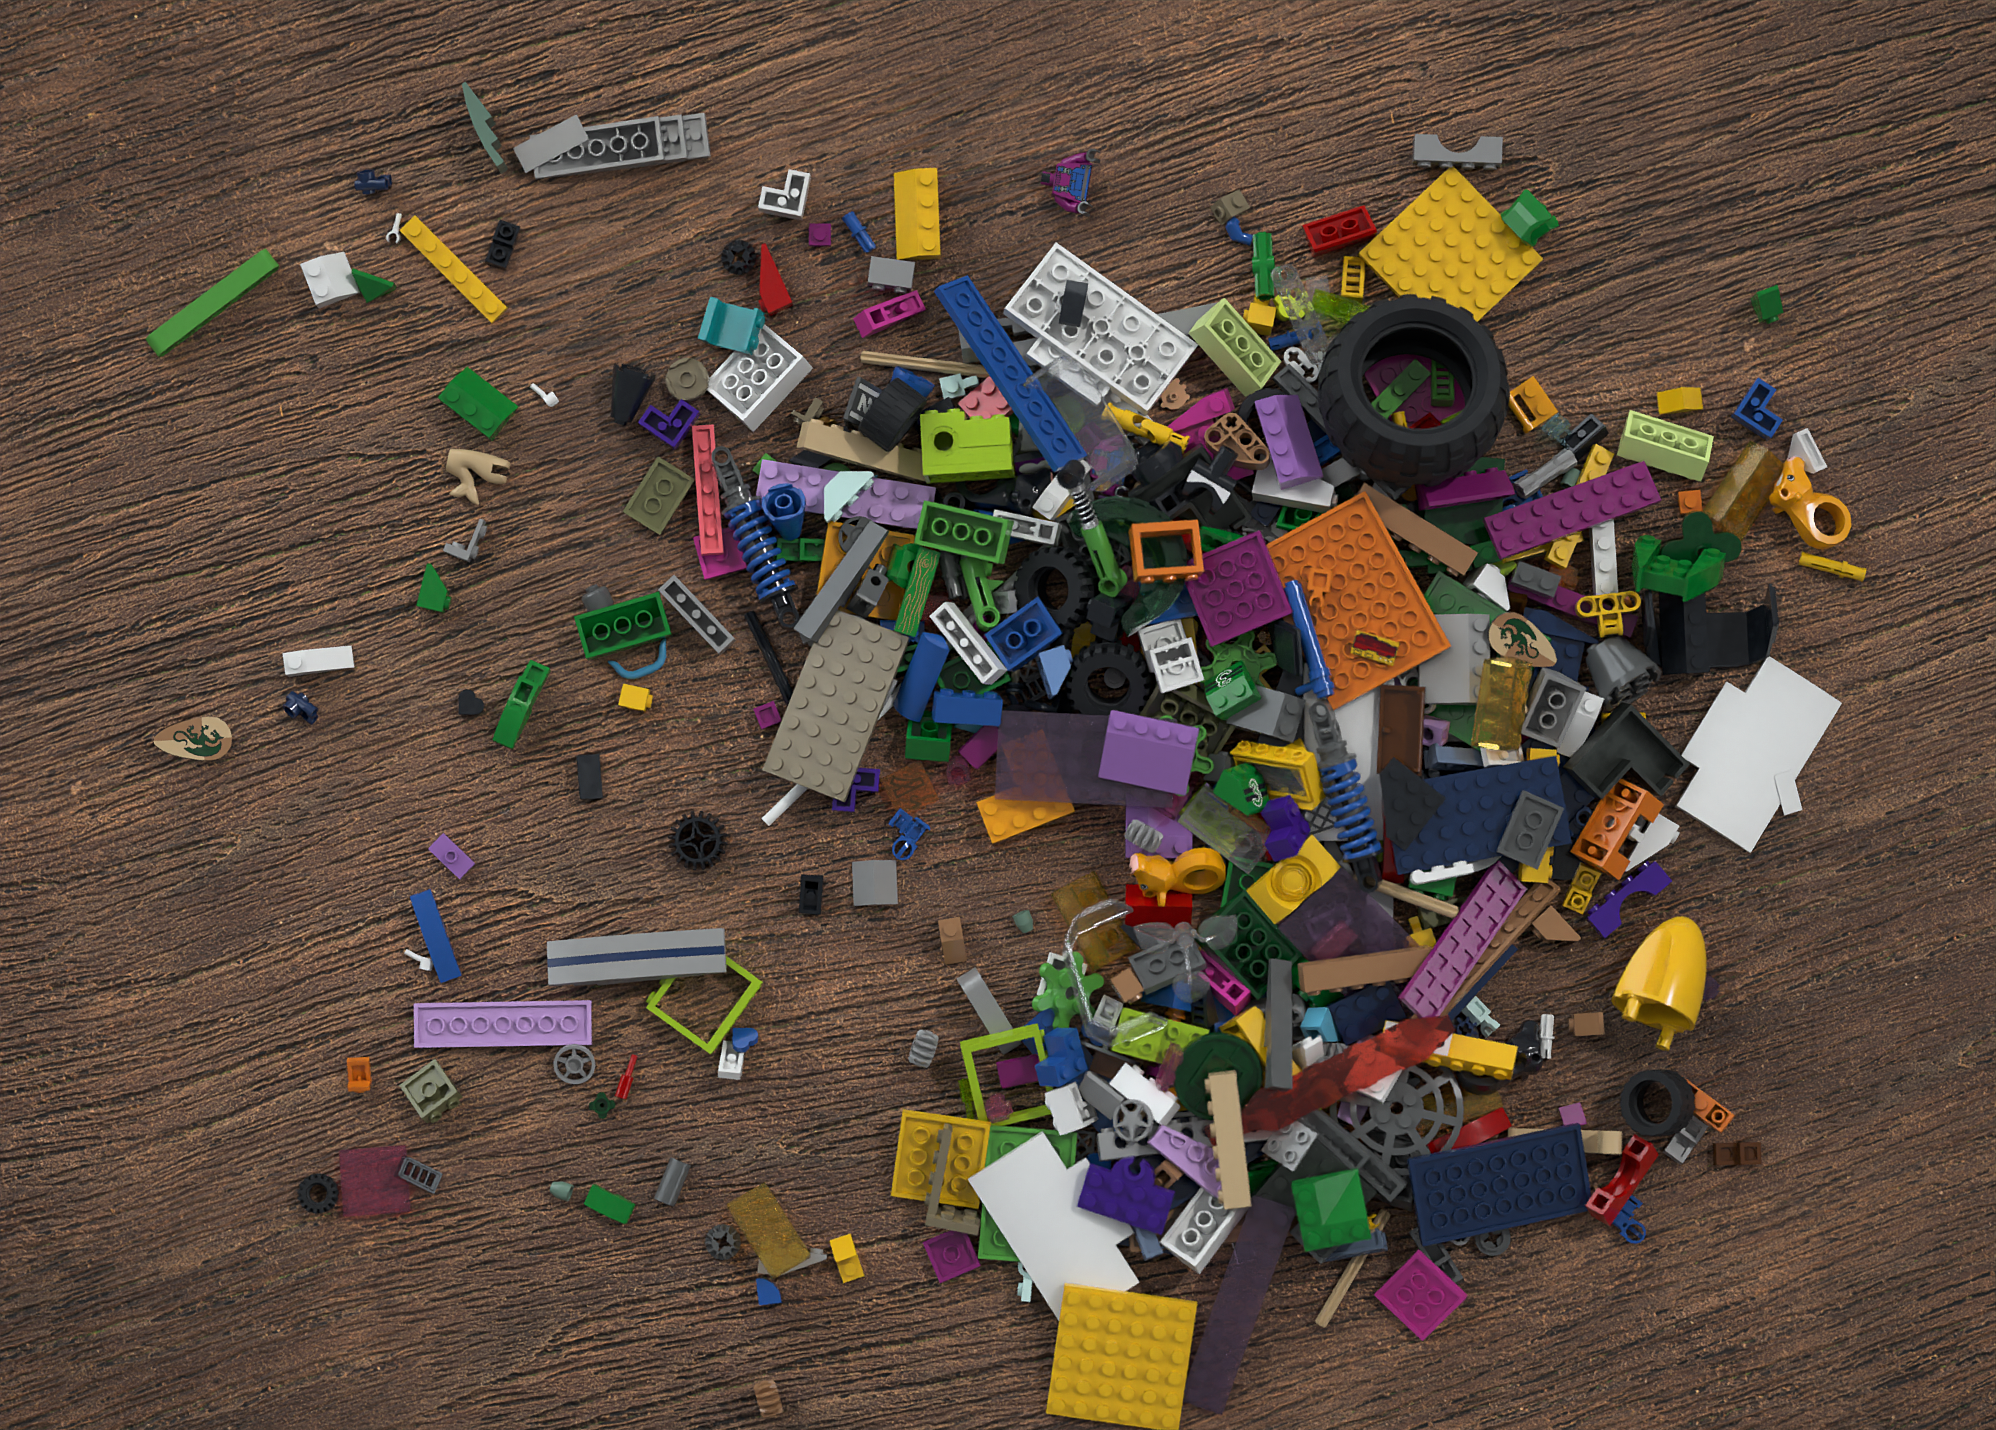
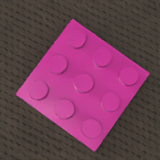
(1420, 1295)

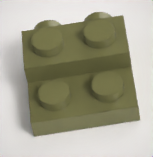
(431, 1092)

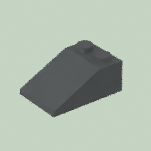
(1272, 716)

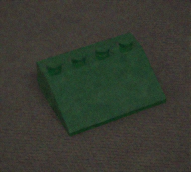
(1252, 946)

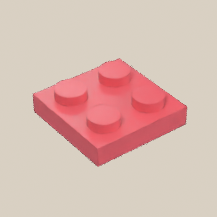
(985, 401)

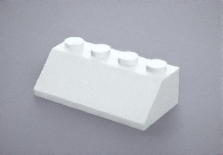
(1201, 1230)

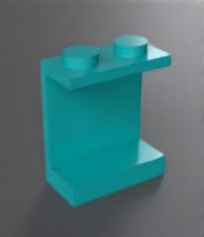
(731, 326)

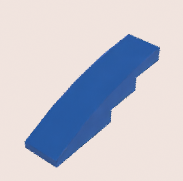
(435, 935)

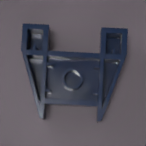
(1566, 641)

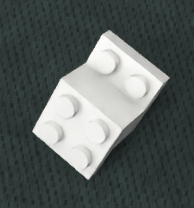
(1170, 655)

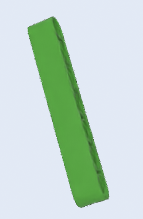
(212, 303)

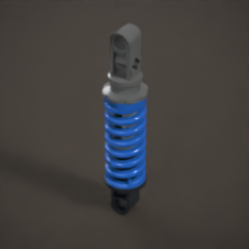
(755, 540)
(1346, 797)

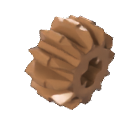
(768, 1398)

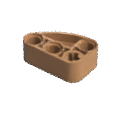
(1231, 438)

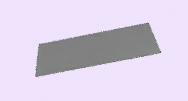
(551, 143)

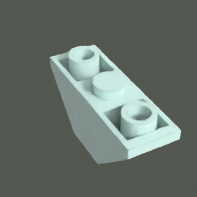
(843, 491)

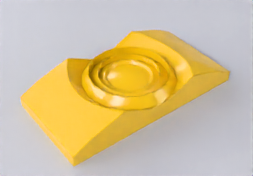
(1293, 880)

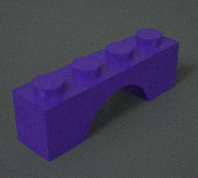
(1607, 916)

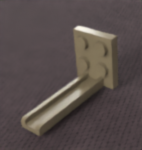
(947, 1216)

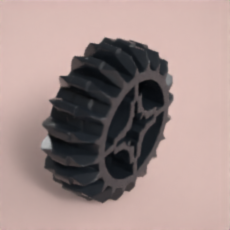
(713, 837)

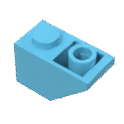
(1320, 1022)

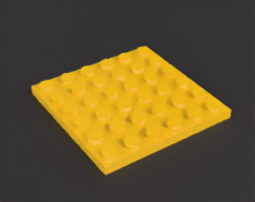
(1451, 248)
(1121, 1357)

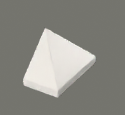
(1805, 448)

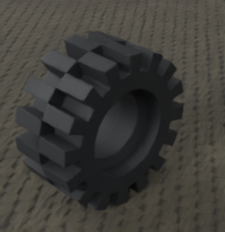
(304, 1193)

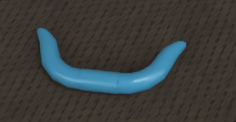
(644, 670)

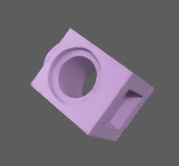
(1439, 728)

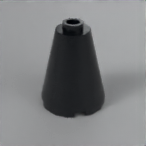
(628, 391)

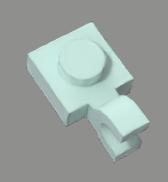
(955, 387)
(1479, 1014)
(1024, 1288)

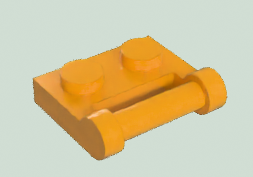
(1535, 401)

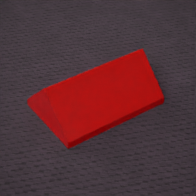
(1339, 231)
(1146, 910)

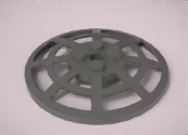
(1410, 1117)

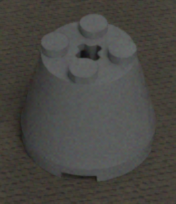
(1620, 671)

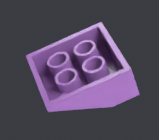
(1175, 836)

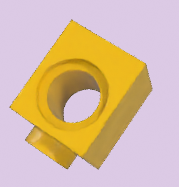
(635, 698)

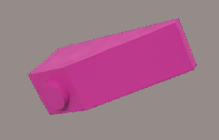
(888, 313)
(1226, 987)

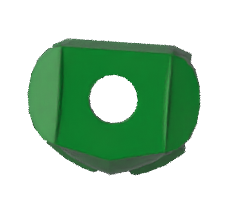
(1529, 218)
(898, 561)

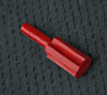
(626, 1080)

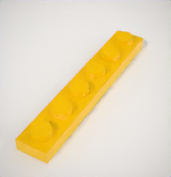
(453, 269)
(1595, 466)

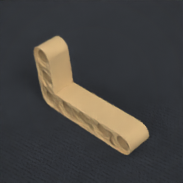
(1594, 1141)

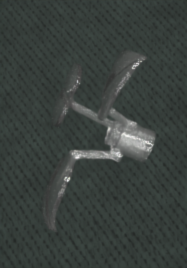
(1216, 930)

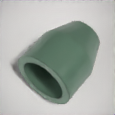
(1570, 478)
(1024, 921)
(561, 1190)

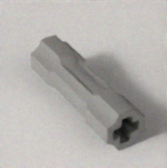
(1534, 481)

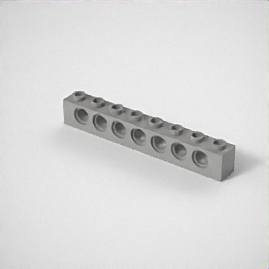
(1108, 1151)

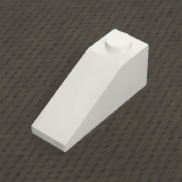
(1055, 497)
(1032, 529)
(318, 660)
(1581, 724)
(1656, 838)

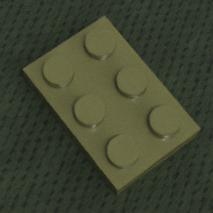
(659, 496)

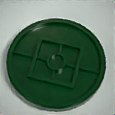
(1216, 1054)

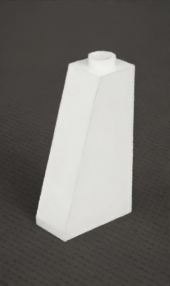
(1311, 496)

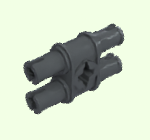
(953, 575)

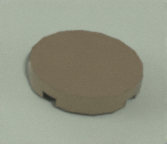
(687, 379)

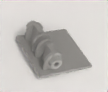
(1290, 1144)

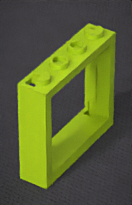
(654, 999)
(994, 1040)

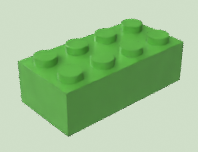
(964, 532)

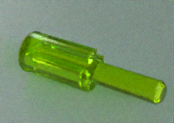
(966, 1096)

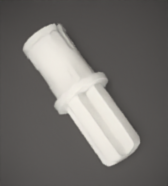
(1546, 1035)

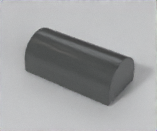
(672, 1182)

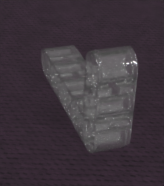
(1293, 308)

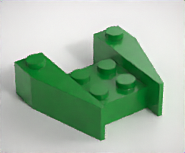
(1675, 576)

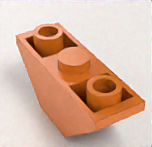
(1709, 1110)

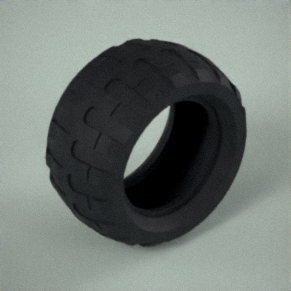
(1427, 330)

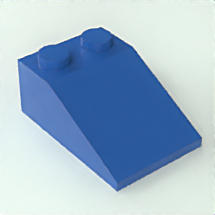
(1023, 635)

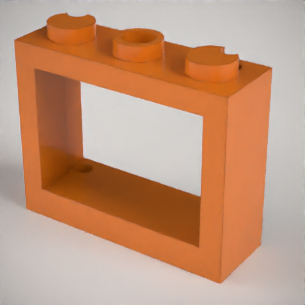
(1168, 574)

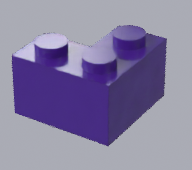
(673, 428)
(866, 781)
(1286, 826)

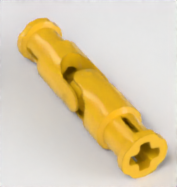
(1151, 430)

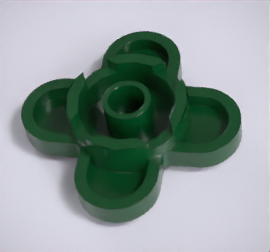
(1698, 534)

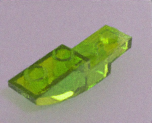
(1336, 306)

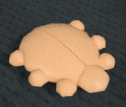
(1174, 395)

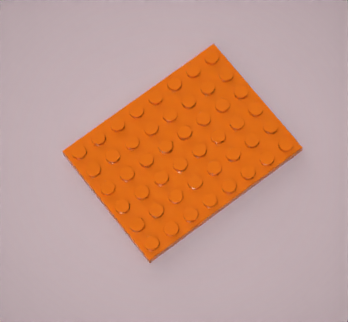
(1367, 593)

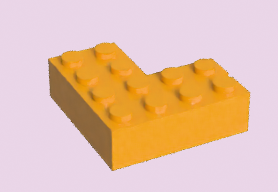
(1010, 817)

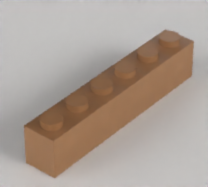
(1421, 534)
(1361, 970)

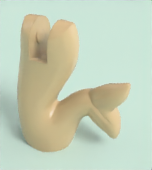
(481, 463)

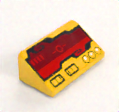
(1374, 648)

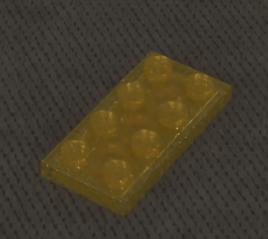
(768, 1230)

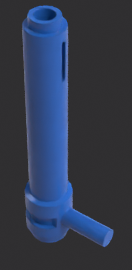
(1318, 672)

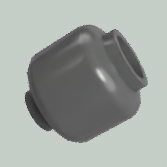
(597, 598)

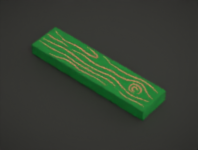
(917, 591)

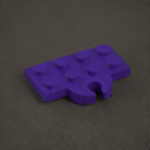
(1127, 1195)

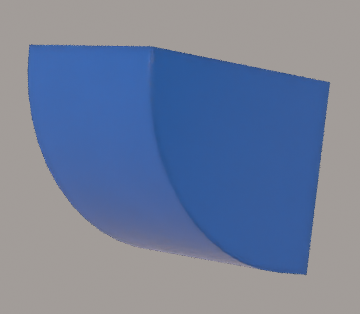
(767, 1292)

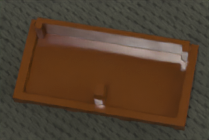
(1401, 726)

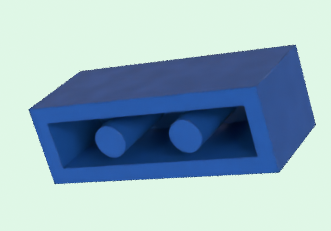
(967, 707)

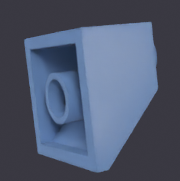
(1053, 668)

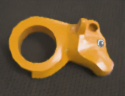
(1796, 497)
(1159, 875)

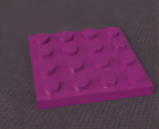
(1238, 589)

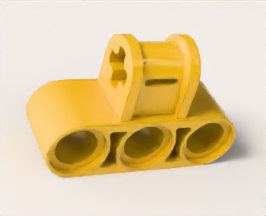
(1605, 617)

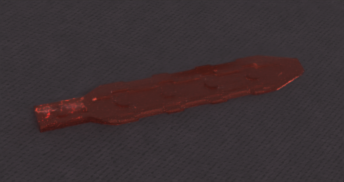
(1345, 1073)

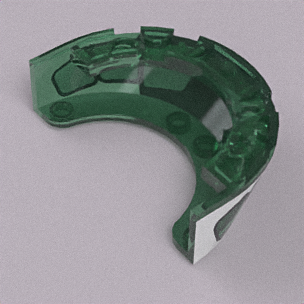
(1157, 552)

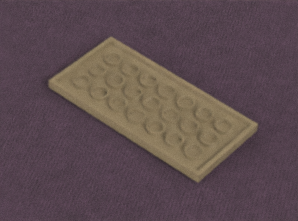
(836, 705)

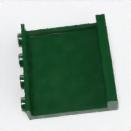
(1466, 520)

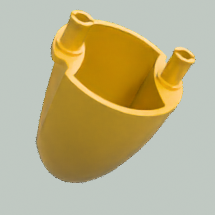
(1665, 980)

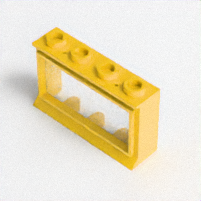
(1284, 772)

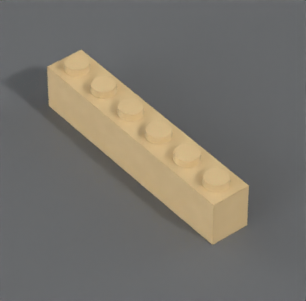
(860, 450)
(1229, 1139)

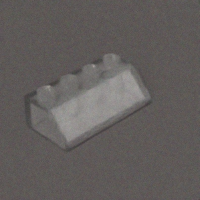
(1228, 835)

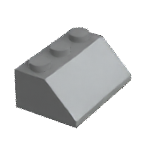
(1551, 706)

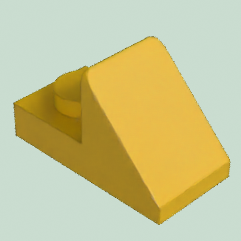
(846, 1258)

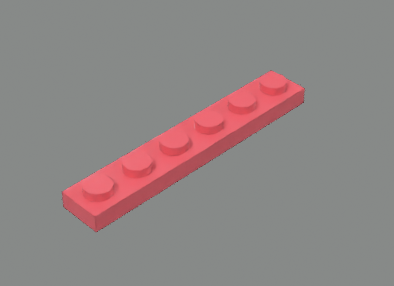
(707, 491)

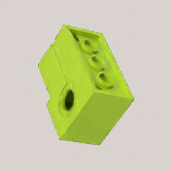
(965, 448)
(1155, 1044)

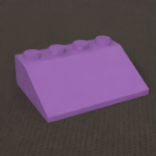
(1148, 752)

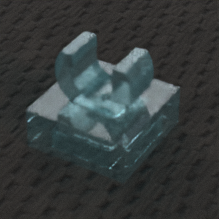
(1556, 427)

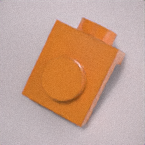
(359, 1074)

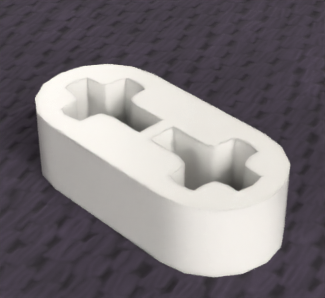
(1302, 358)

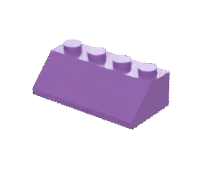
(1288, 440)

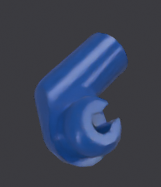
(1236, 233)

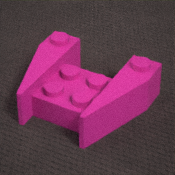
(1200, 418)

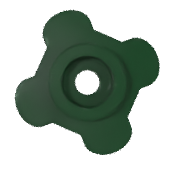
(595, 1105)

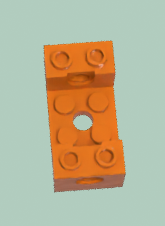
(1600, 845)

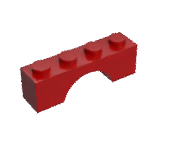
(1635, 1163)

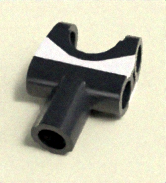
(1213, 477)

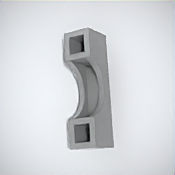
(1429, 151)

